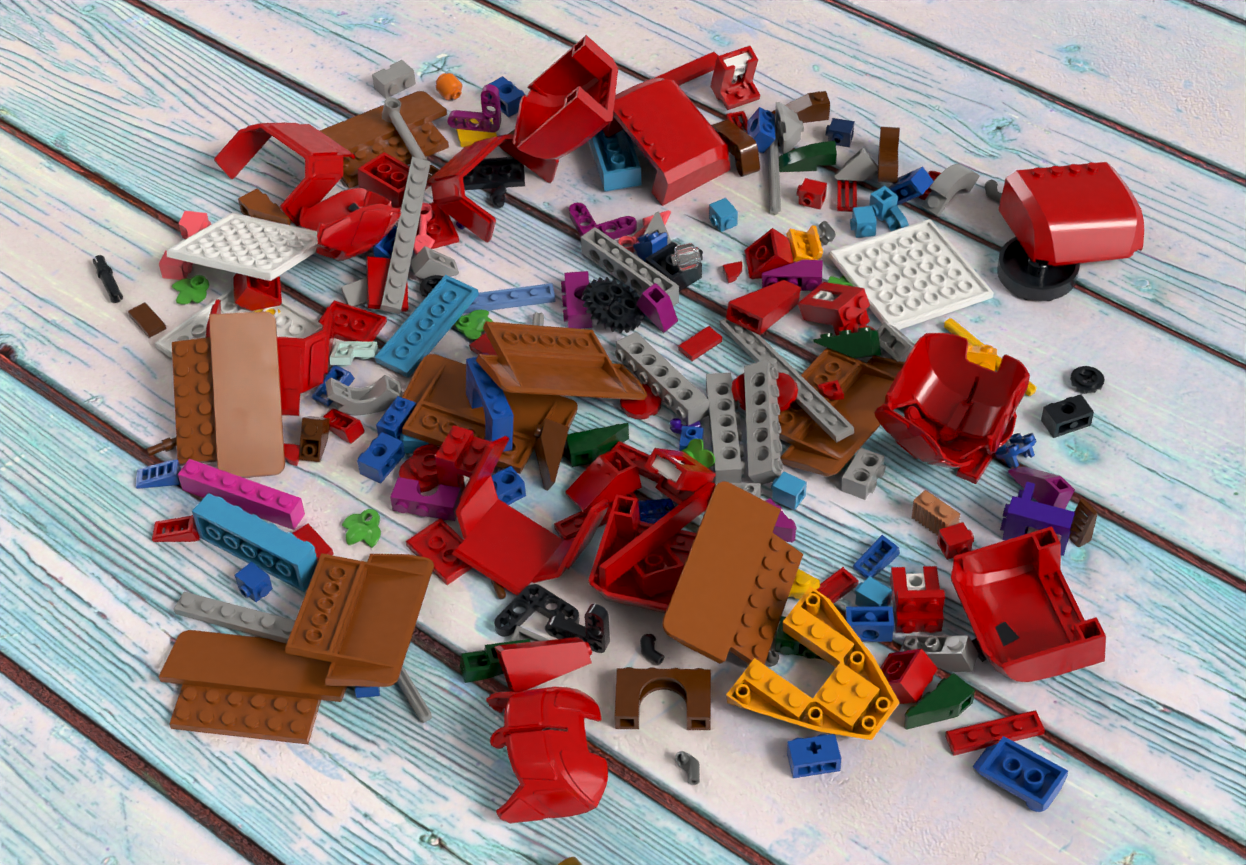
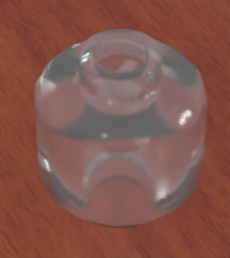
(686, 257)

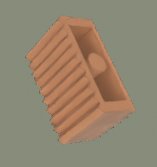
(933, 512)

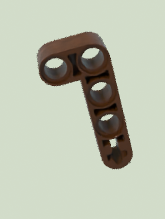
(740, 146)
(888, 154)

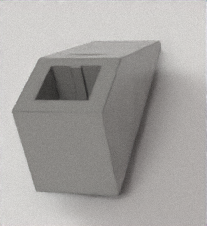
(946, 652)

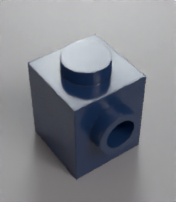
(840, 131)

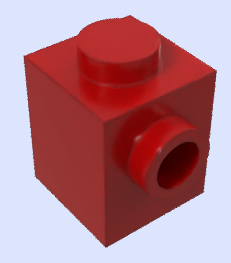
(812, 193)
(955, 540)

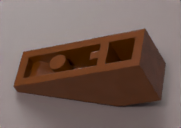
(811, 107)
(549, 449)

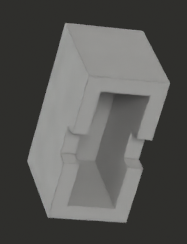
(394, 80)

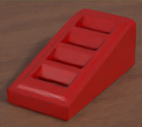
(344, 425)
(188, 534)

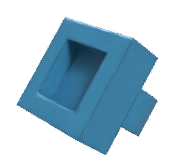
(897, 220)

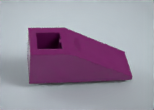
(802, 273)
(1049, 487)

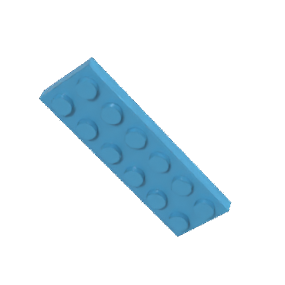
(426, 326)

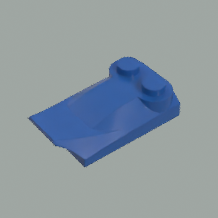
(1022, 773)

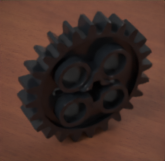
(604, 294)

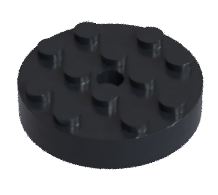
(1022, 277)

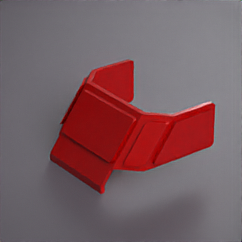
(321, 156)
(449, 189)
(300, 361)
(506, 542)

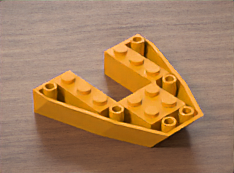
(853, 698)

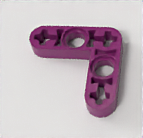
(483, 117)
(623, 226)

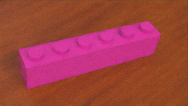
(249, 495)

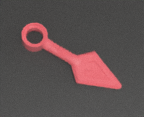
(422, 238)
(632, 240)

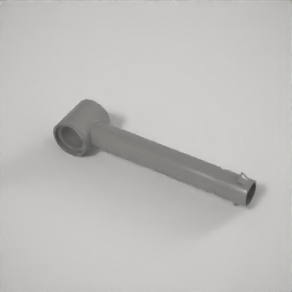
(391, 114)

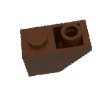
(313, 438)

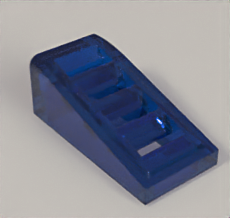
(652, 505)

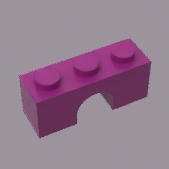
(574, 287)
(408, 499)

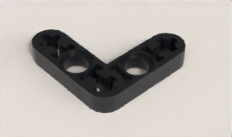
(537, 603)
(594, 632)

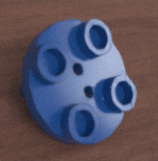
(1016, 445)

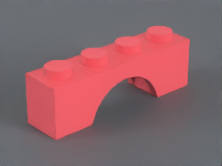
(189, 224)

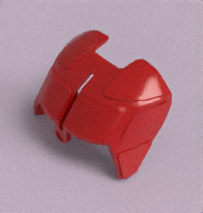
(347, 232)
(940, 383)
(922, 438)
(552, 766)

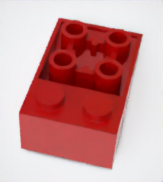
(604, 478)

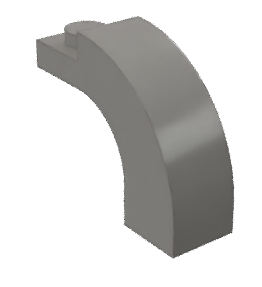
(946, 185)
(366, 399)

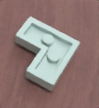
(346, 351)

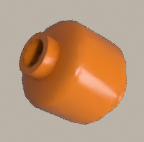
(449, 86)

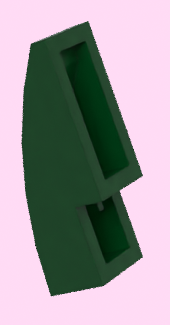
(808, 157)
(483, 664)

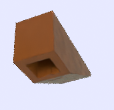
(259, 206)

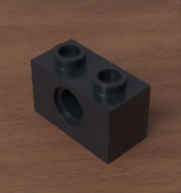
(1067, 416)

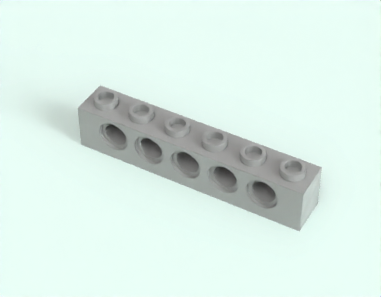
(624, 264)
(662, 378)
(762, 422)
(723, 429)

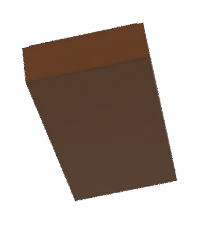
(147, 320)

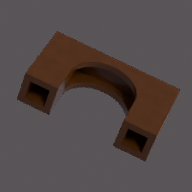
(636, 684)

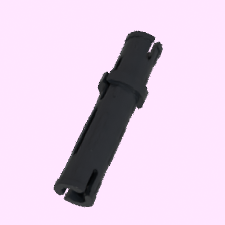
(105, 273)

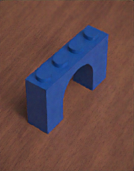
(484, 392)

